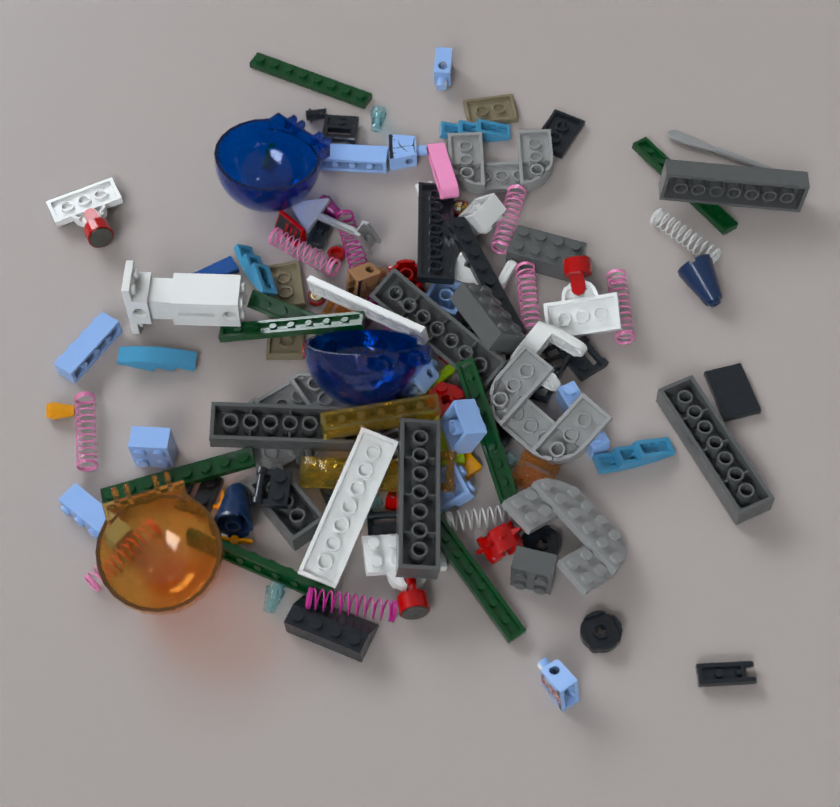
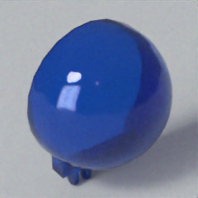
(270, 162)
(364, 364)

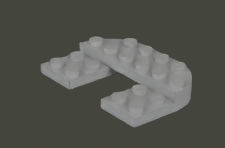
(475, 176)
(298, 390)
(533, 428)
(603, 544)

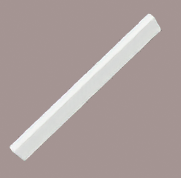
(371, 310)

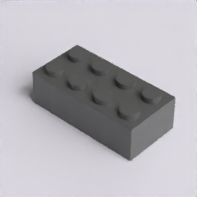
(543, 250)
(487, 317)
(298, 521)

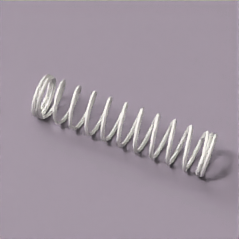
(657, 219)
(448, 514)

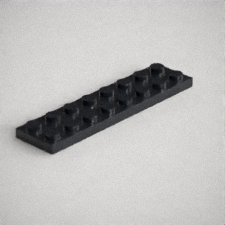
(435, 240)

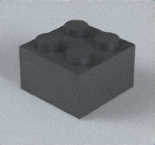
(533, 570)

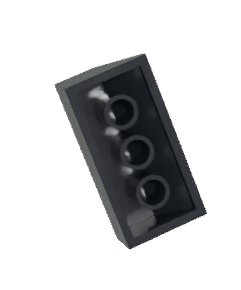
(334, 631)

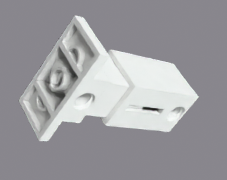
(184, 298)

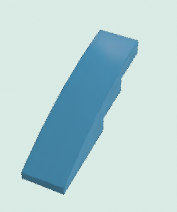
(490, 130)
(255, 270)
(156, 357)
(633, 456)

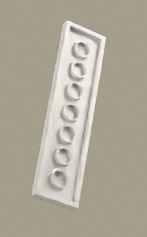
(348, 508)

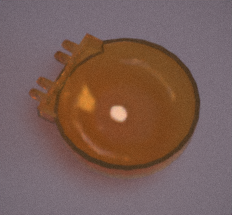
(158, 549)

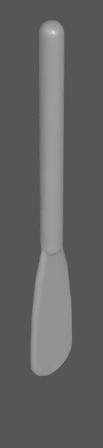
(695, 142)

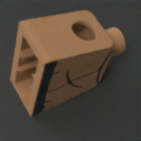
(364, 279)

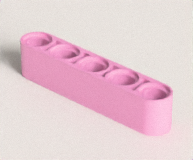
(442, 171)

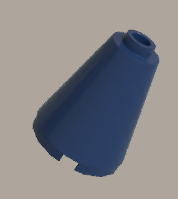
(702, 279)
(234, 512)

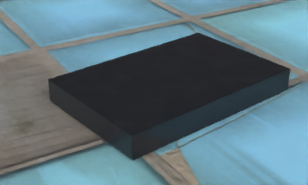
(563, 131)
(732, 392)

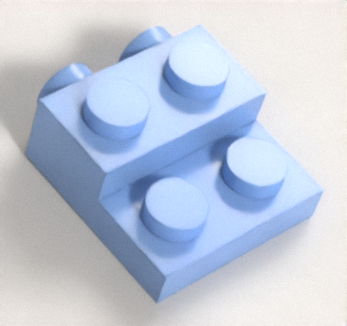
(463, 492)

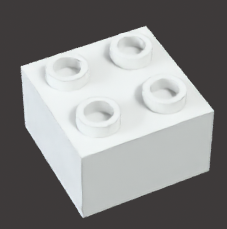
(483, 213)

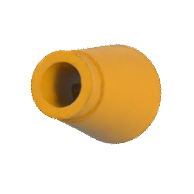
(59, 410)

